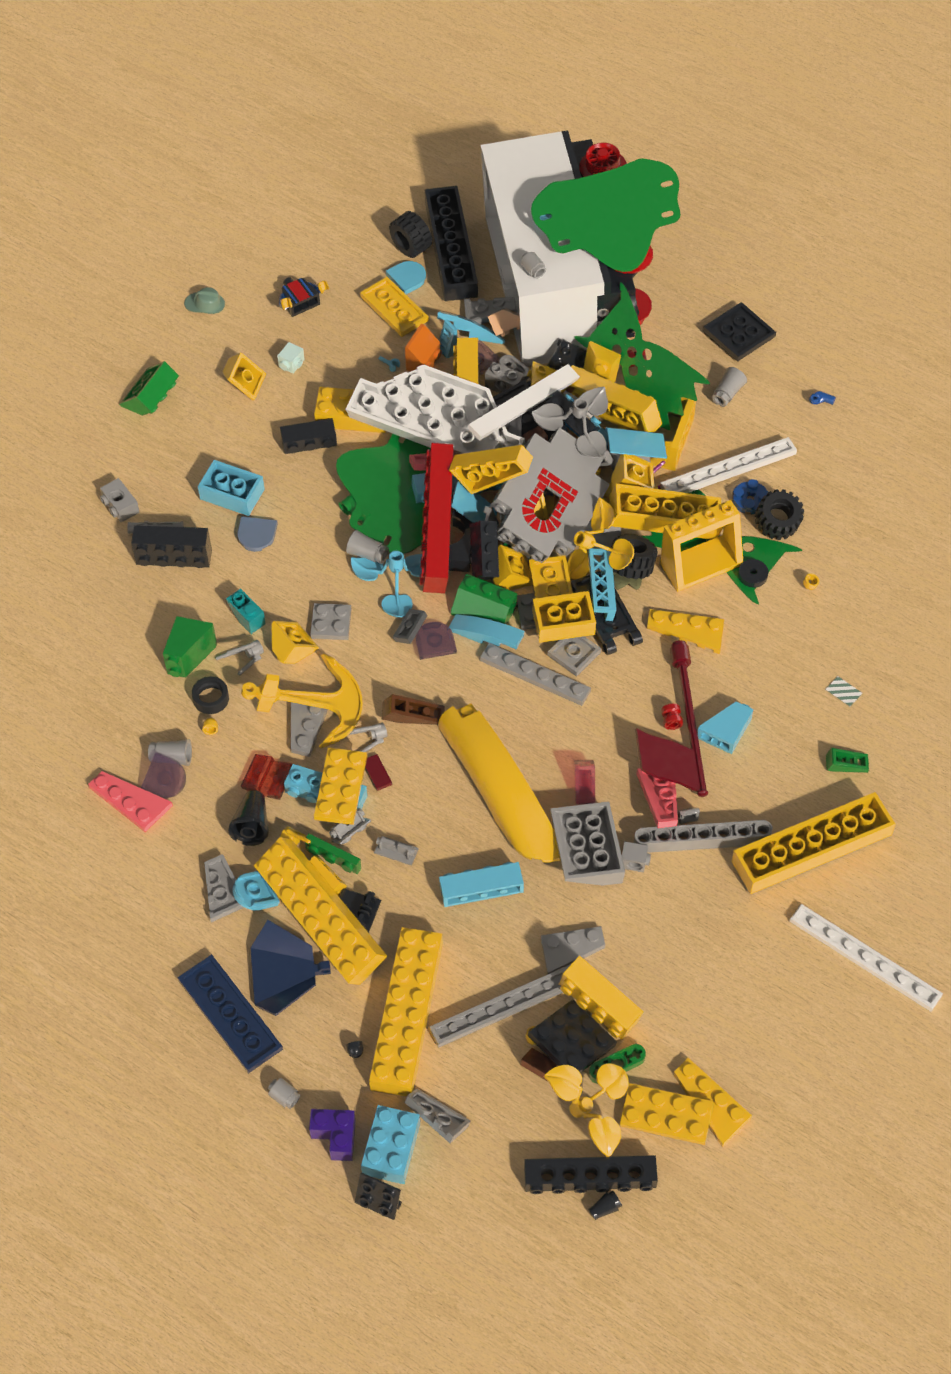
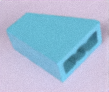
(726, 727)

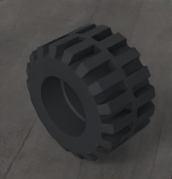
(410, 234)
(784, 502)
(643, 560)

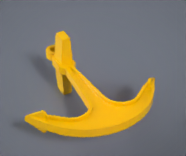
(345, 702)

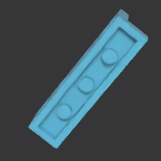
(606, 581)

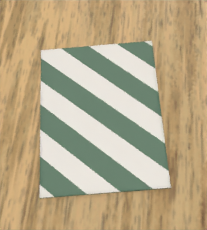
(844, 691)

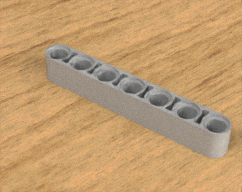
(710, 830)

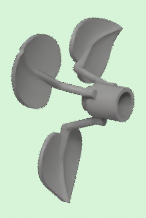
(593, 401)

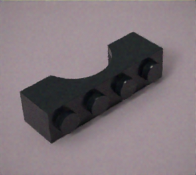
(460, 551)

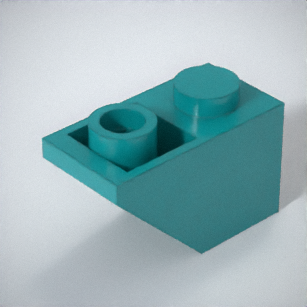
(246, 611)

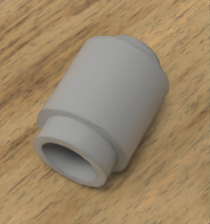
(533, 264)
(283, 1093)

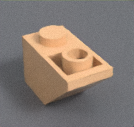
(504, 321)

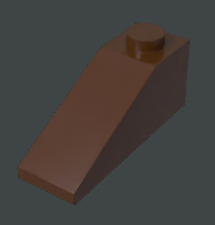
(411, 711)

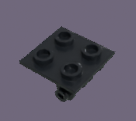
(568, 354)
(362, 906)
(378, 1196)

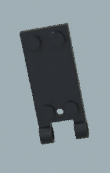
(621, 621)

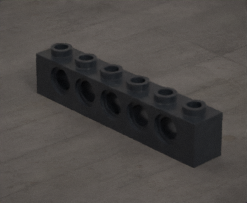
(600, 1166)

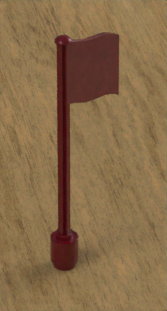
(667, 758)

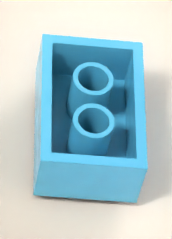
(231, 487)
(390, 1144)

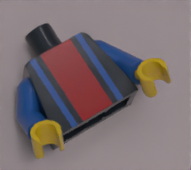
(300, 295)

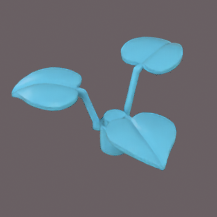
(367, 570)

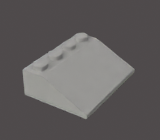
(588, 844)

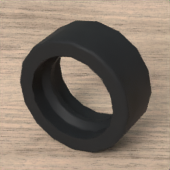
(212, 707)

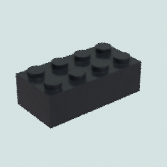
(171, 546)

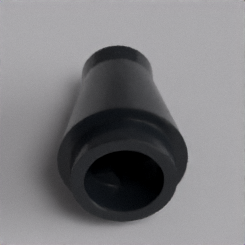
(605, 1205)

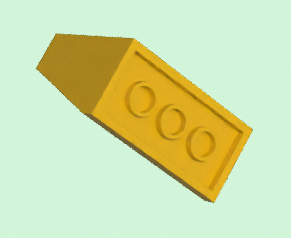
(675, 448)
(707, 558)

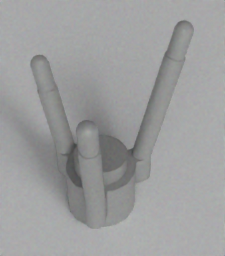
(252, 650)
(375, 731)

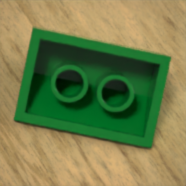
(150, 389)
(484, 600)

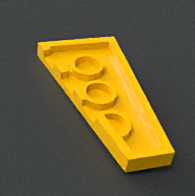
(696, 629)
(727, 1113)

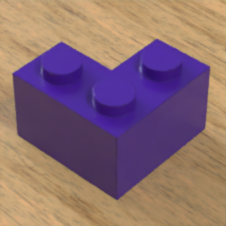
(336, 1126)

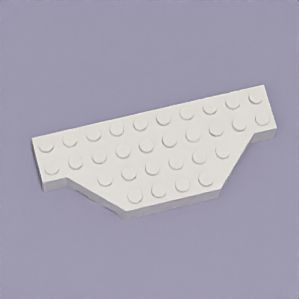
(429, 409)

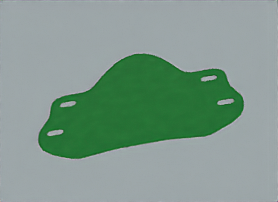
(610, 212)
(382, 484)

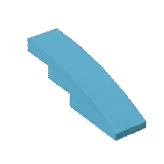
(475, 329)
(486, 630)

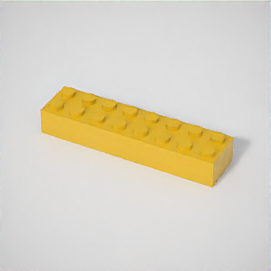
(812, 842)
(320, 911)
(406, 1012)

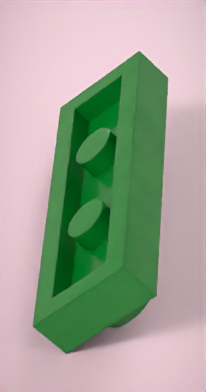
(333, 854)

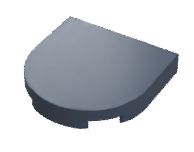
(256, 533)

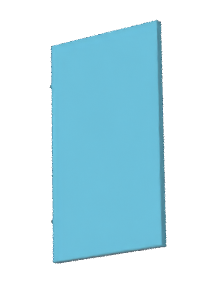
(636, 443)
(469, 504)

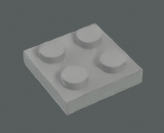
(331, 621)
(574, 653)

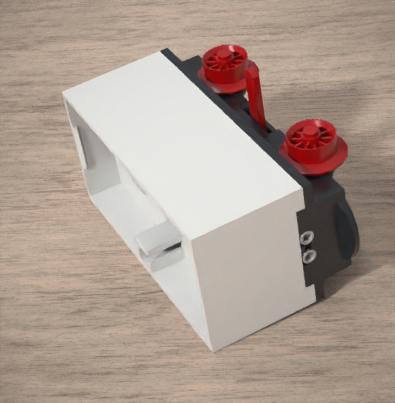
(576, 286)

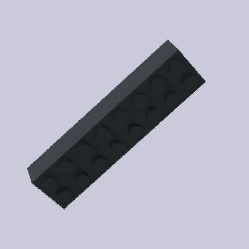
(451, 243)

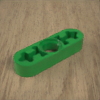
(628, 1051)

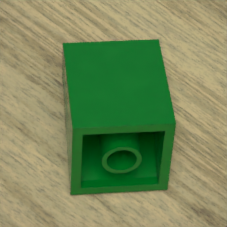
(188, 645)

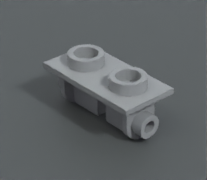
(342, 832)
(396, 850)

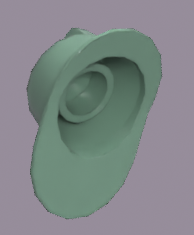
(205, 301)

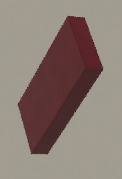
(377, 773)

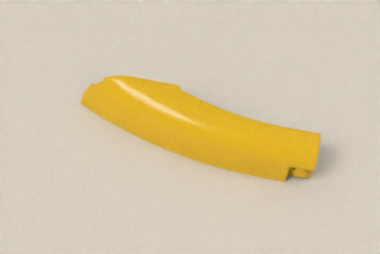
(500, 783)

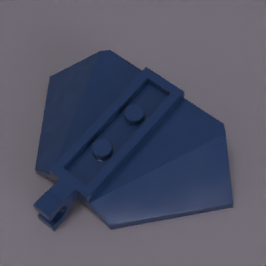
(282, 968)

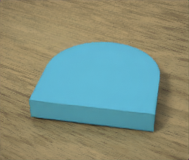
(407, 276)
(254, 892)

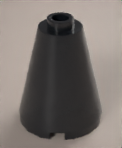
(250, 820)

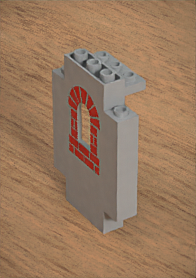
(565, 473)

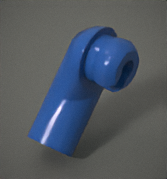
(820, 397)

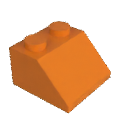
(422, 349)

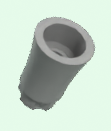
(729, 385)
(366, 547)
(177, 750)

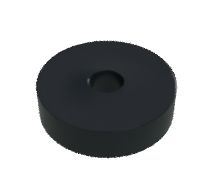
(753, 580)

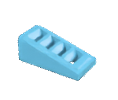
(448, 338)

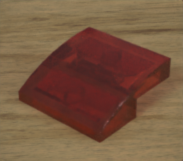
(266, 776)

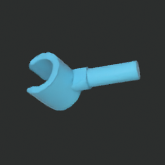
(396, 362)

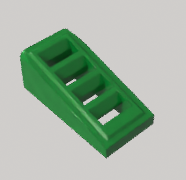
(835, 764)

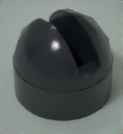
(355, 1049)

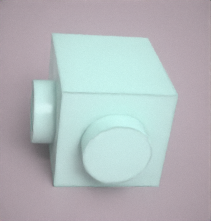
(291, 357)

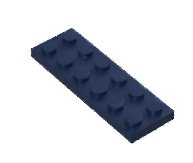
(230, 1013)

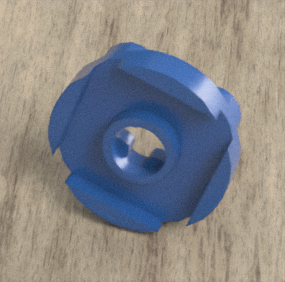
(746, 489)

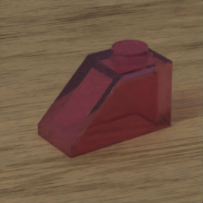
(584, 781)

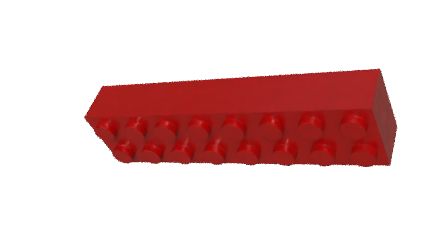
(437, 518)

